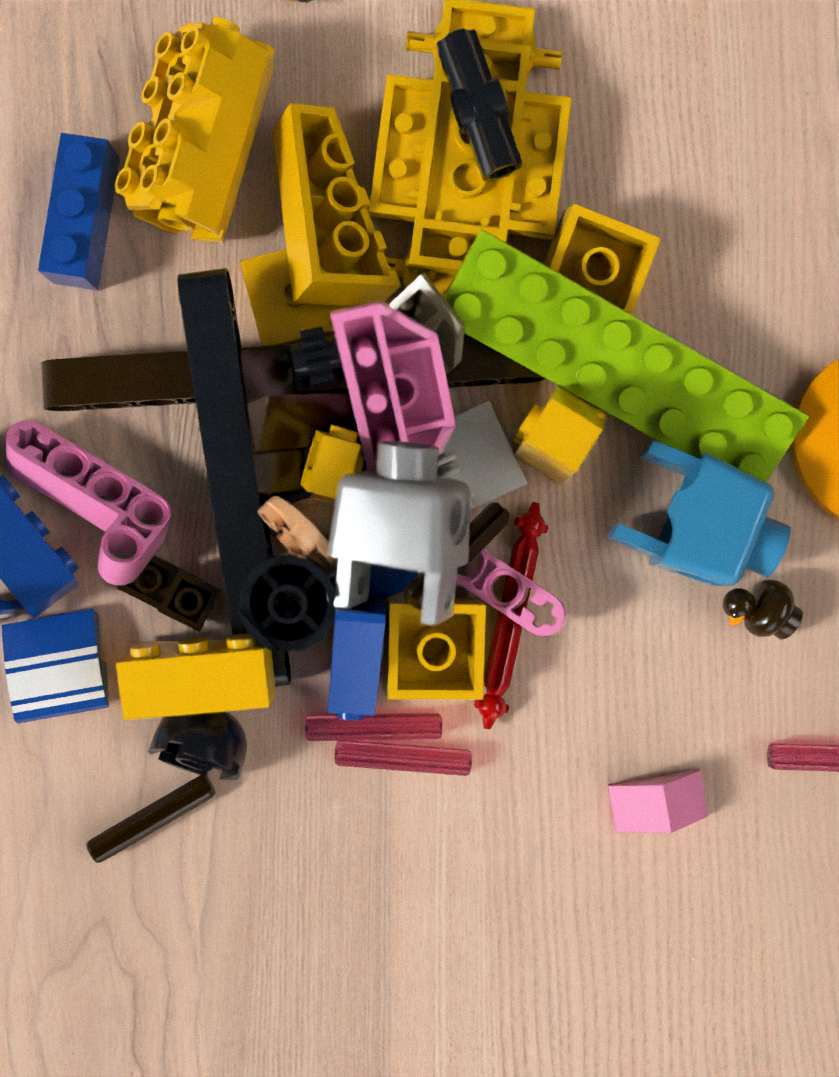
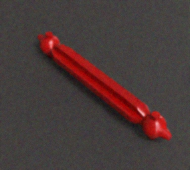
(507, 631)

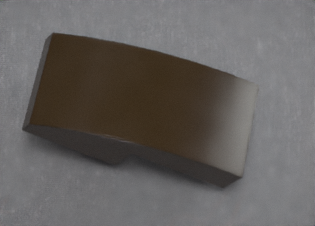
(174, 592)

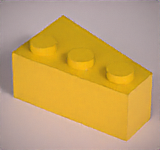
(559, 435)
(195, 677)

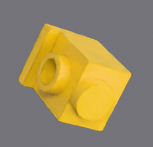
(330, 459)

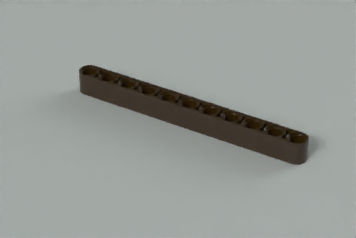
(167, 378)

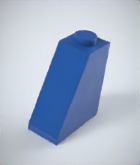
(357, 659)

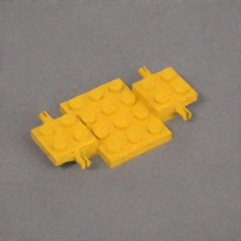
(428, 166)

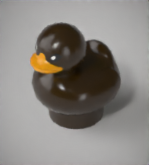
(767, 612)

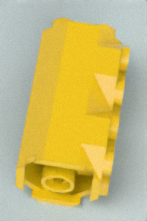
(205, 115)

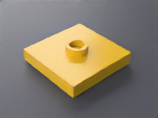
(272, 302)

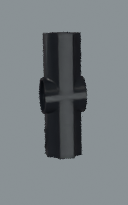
(479, 104)

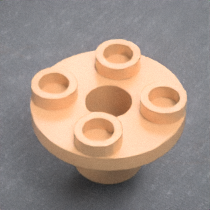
(303, 526)

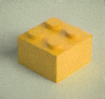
(602, 255)
(434, 659)

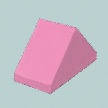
(658, 803)

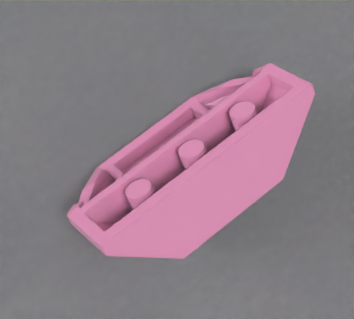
(393, 378)

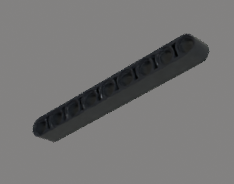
(225, 434)

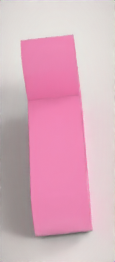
(38, 459)

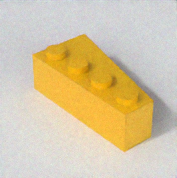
(326, 220)

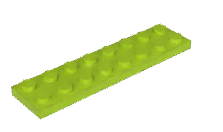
(618, 360)

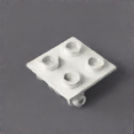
(480, 456)

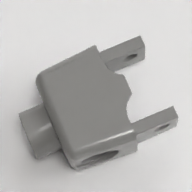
(401, 521)

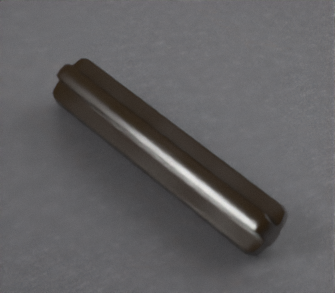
(481, 533)
(150, 818)

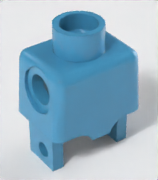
(713, 521)

